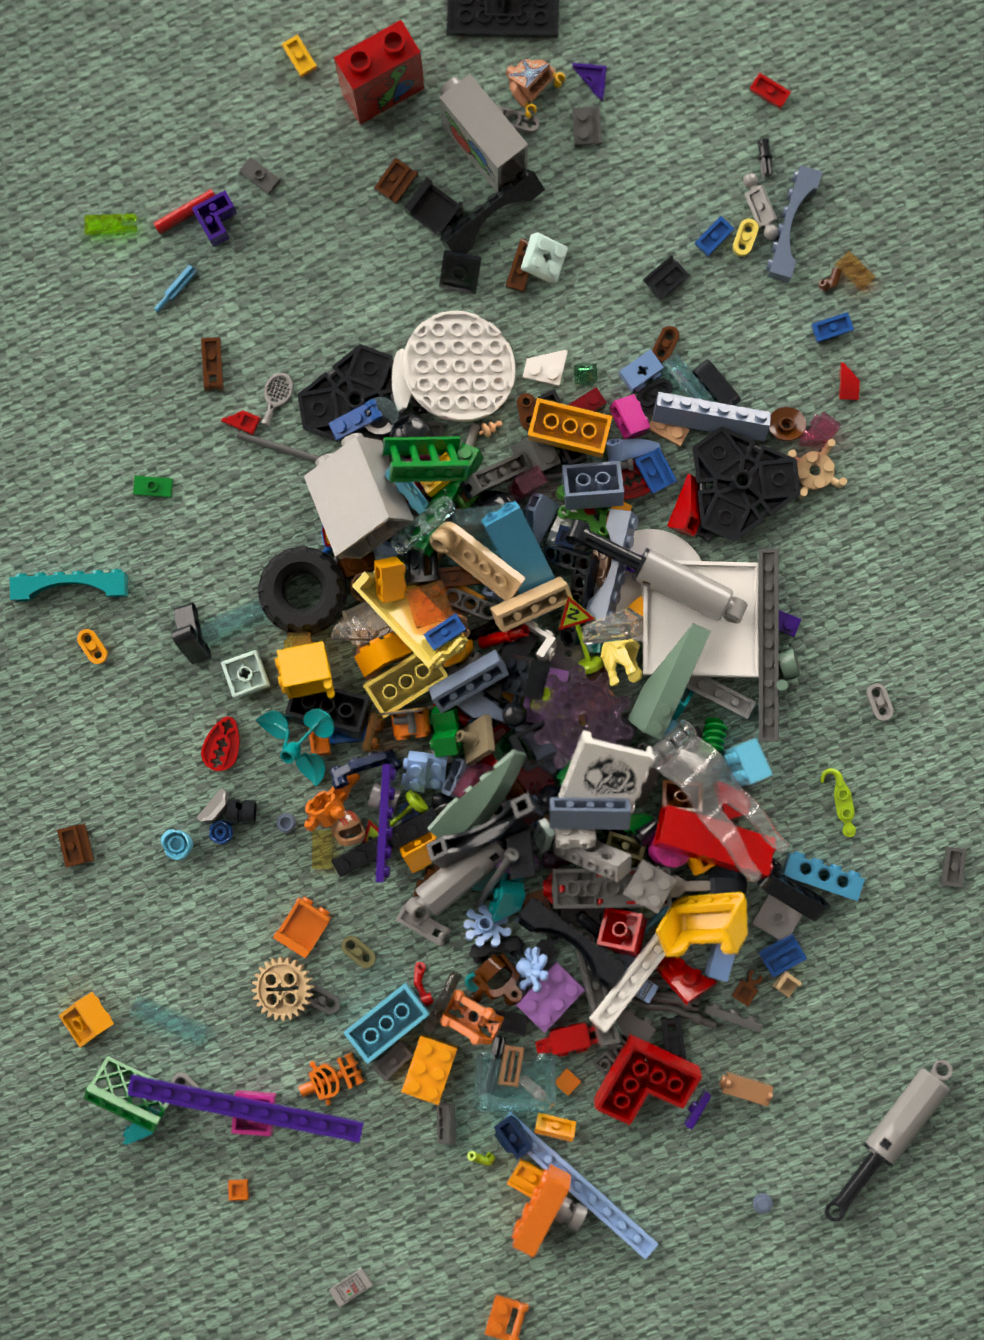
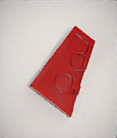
(683, 979)

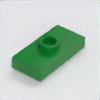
(153, 486)

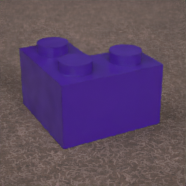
(212, 213)

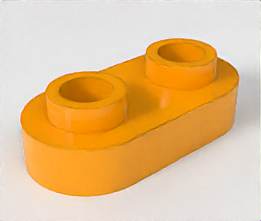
(92, 647)

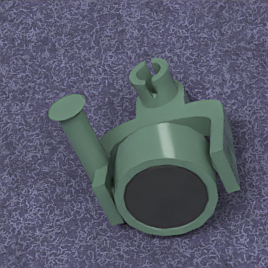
(790, 667)

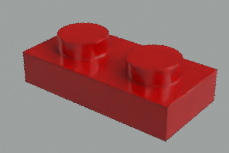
(769, 91)

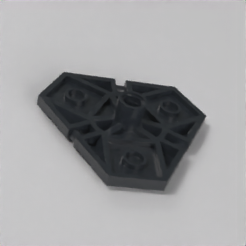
(363, 374)
(729, 507)

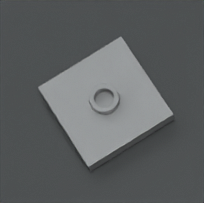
(776, 918)

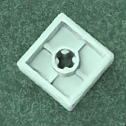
(535, 262)
(234, 668)

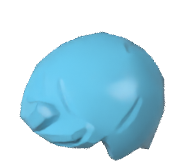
(177, 844)

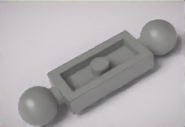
(760, 206)

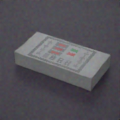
(351, 1287)

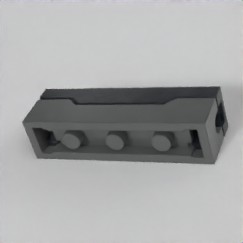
(495, 475)

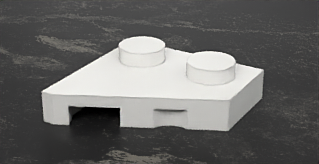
(546, 368)

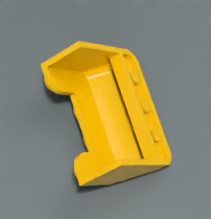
(703, 921)

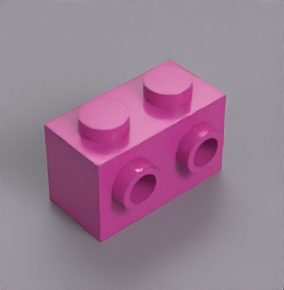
(629, 417)

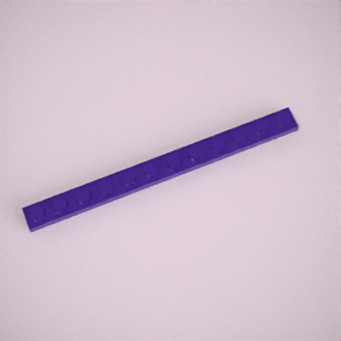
(245, 1108)

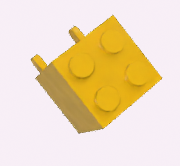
(304, 671)

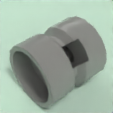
(374, 800)
(571, 1214)

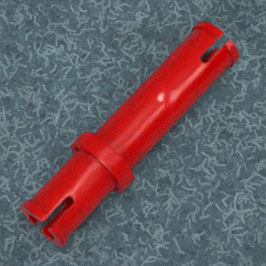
(501, 637)

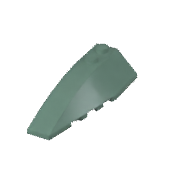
(667, 684)
(481, 800)

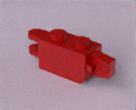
(567, 1039)

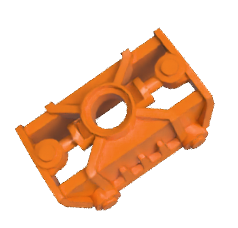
(465, 1025)

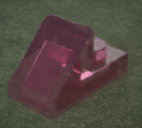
(527, 483)

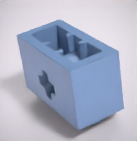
(646, 362)

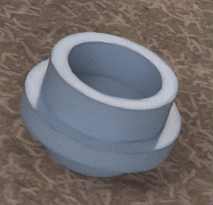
(286, 823)
(762, 1203)

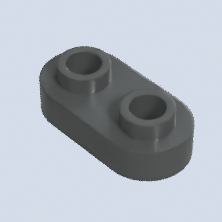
(322, 999)

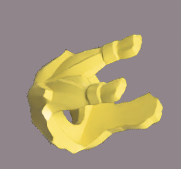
(624, 653)

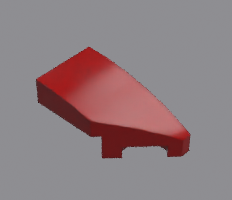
(849, 383)

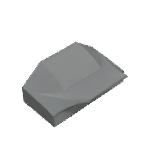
(215, 807)

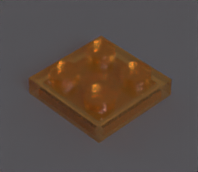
(429, 604)
(371, 739)

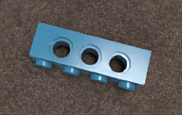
(853, 880)

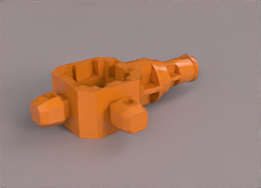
(328, 806)

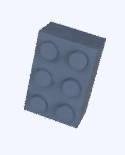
(592, 485)

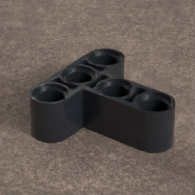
(189, 634)

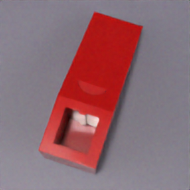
(686, 514)

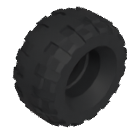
(286, 567)

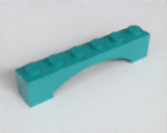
(26, 587)

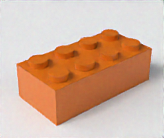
(541, 1210)

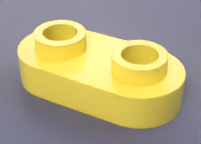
(745, 238)

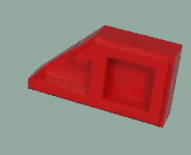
(243, 421)

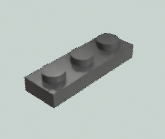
(733, 1016)

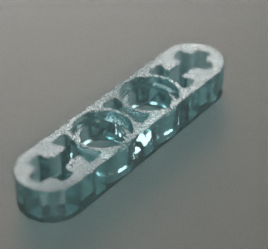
(421, 522)

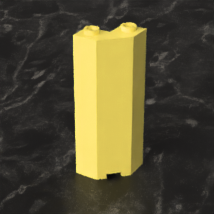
(400, 619)

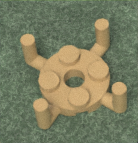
(826, 468)

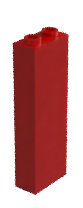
(687, 835)

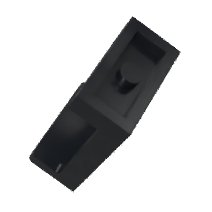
(433, 208)

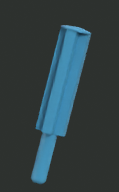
(177, 286)

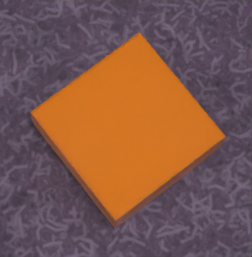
(567, 1081)
(238, 1189)

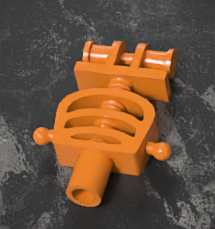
(313, 1086)

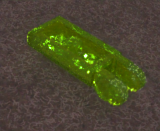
(108, 224)

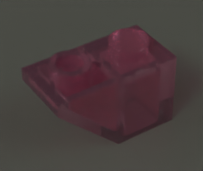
(821, 431)
(471, 777)

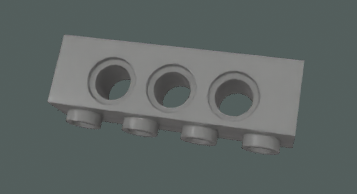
(599, 859)

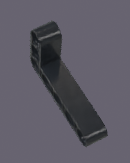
(577, 589)

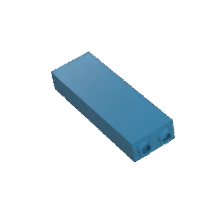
(518, 546)

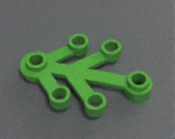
(595, 527)

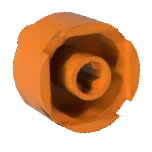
(422, 725)

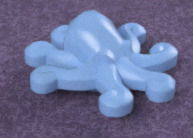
(484, 927)
(531, 969)

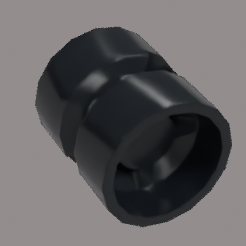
(241, 811)

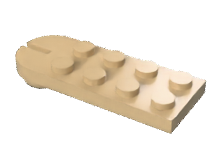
(476, 559)

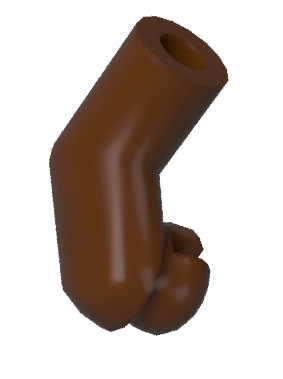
(832, 282)

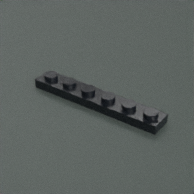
(367, 851)

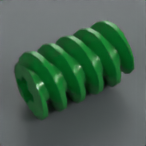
(714, 733)

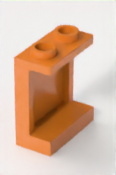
(303, 926)

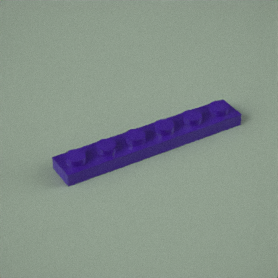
(385, 831)

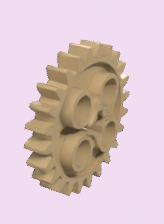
(281, 970)

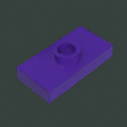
(696, 1109)

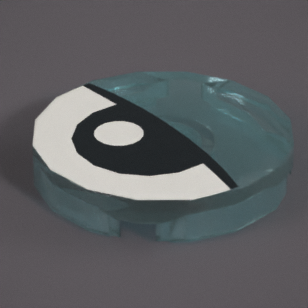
(390, 415)

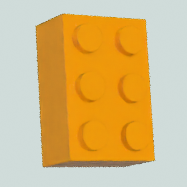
(429, 1069)

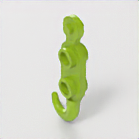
(843, 801)

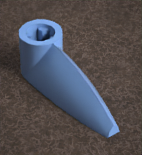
(629, 448)

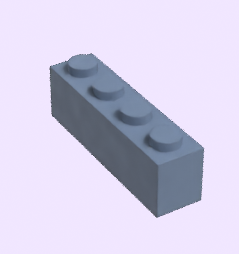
(468, 681)
(589, 813)

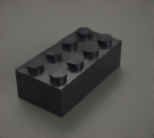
(346, 709)

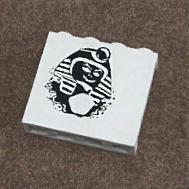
(606, 771)

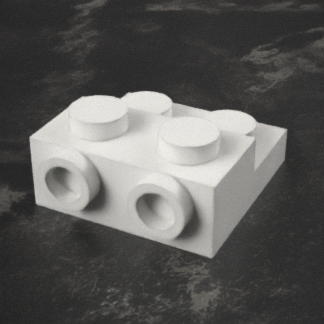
(575, 838)

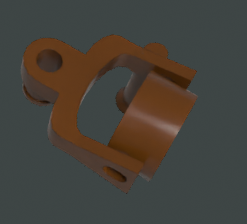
(488, 971)

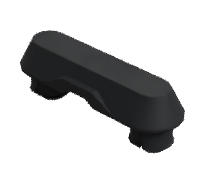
(508, 944)

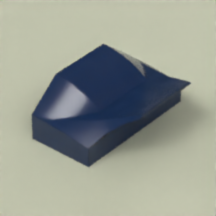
(513, 1137)

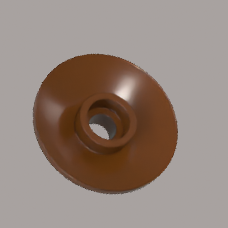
(790, 417)

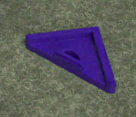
(593, 76)

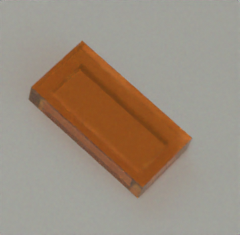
(854, 270)

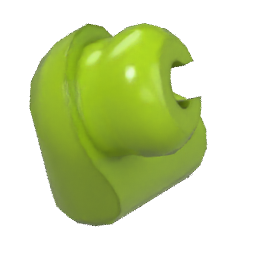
(486, 1160)

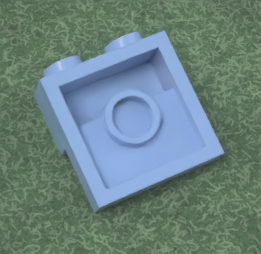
(424, 771)

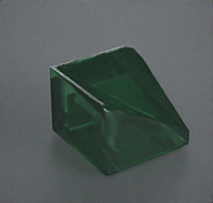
(585, 373)

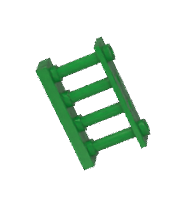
(425, 470)

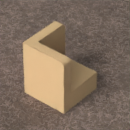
(786, 983)

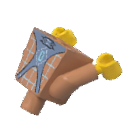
(529, 80)

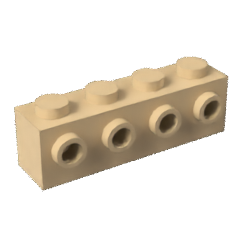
(531, 604)

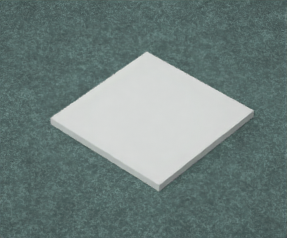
(730, 648)

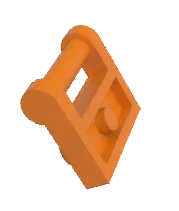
(500, 1317)

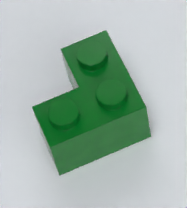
(445, 730)

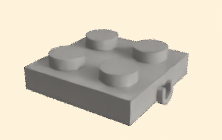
(649, 886)

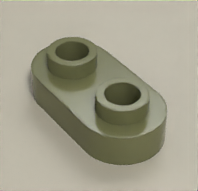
(357, 953)

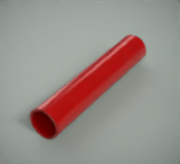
(181, 213)

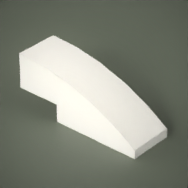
(399, 386)

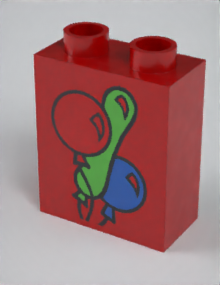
(380, 72)

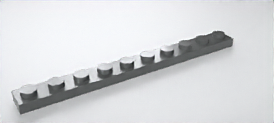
(768, 645)

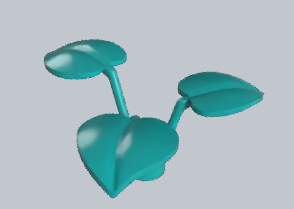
(309, 765)

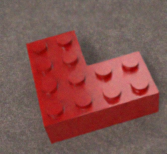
(644, 1071)

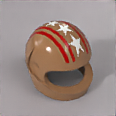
(347, 825)

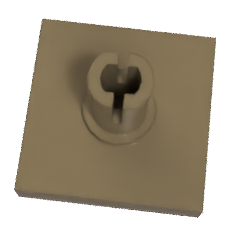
(477, 739)

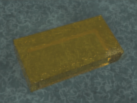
(321, 849)

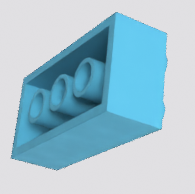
(747, 762)
(386, 1022)

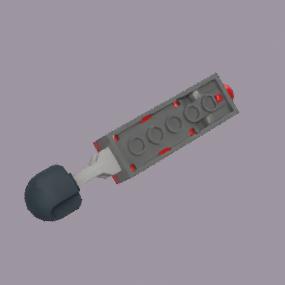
(586, 889)

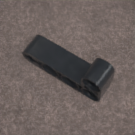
(793, 893)

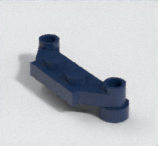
(358, 764)

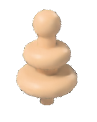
(491, 427)

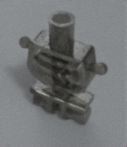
(442, 1001)

